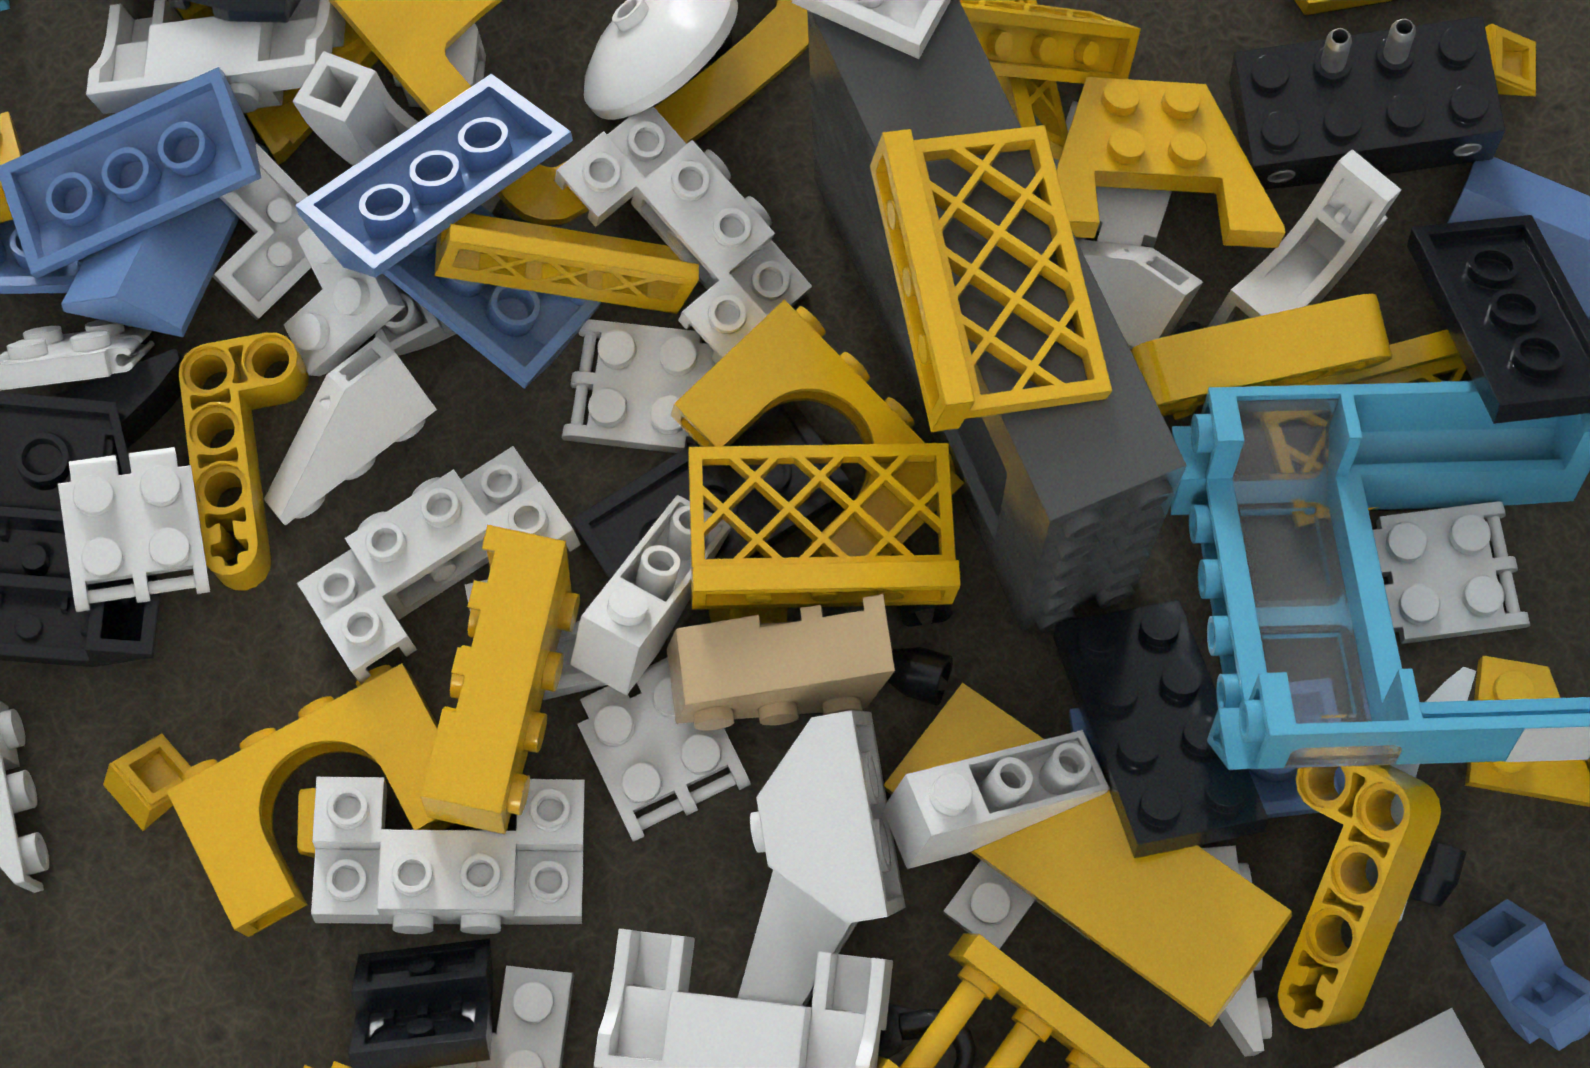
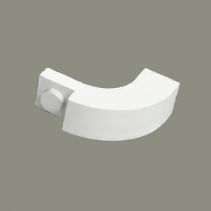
(353, 110)
(1319, 246)

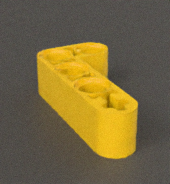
(1264, 352)
(236, 462)
(1323, 977)

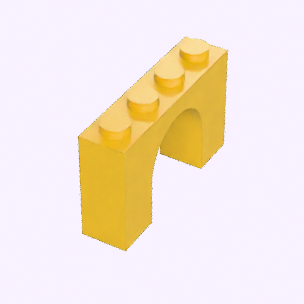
(791, 362)
(232, 801)

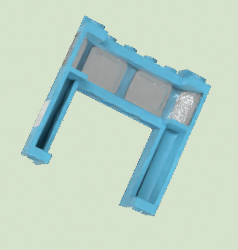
(1296, 576)

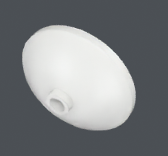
(653, 52)

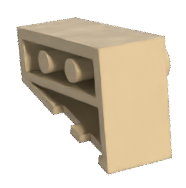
(779, 668)

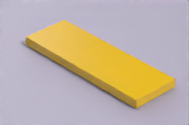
(1164, 915)

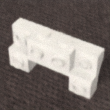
(256, 57)
(697, 215)
(422, 550)
(446, 874)
(662, 1025)

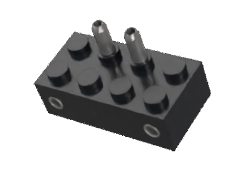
(1390, 95)

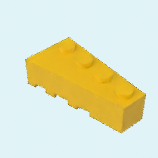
(501, 682)

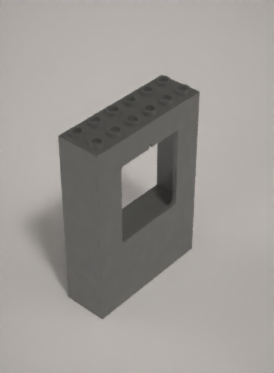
(1054, 492)

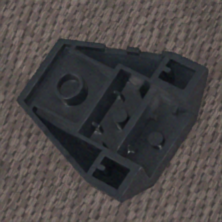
(35, 581)

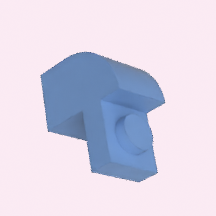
(1526, 975)

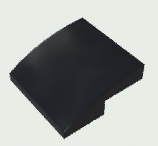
(423, 1006)

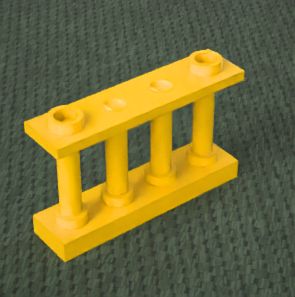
(1037, 1015)

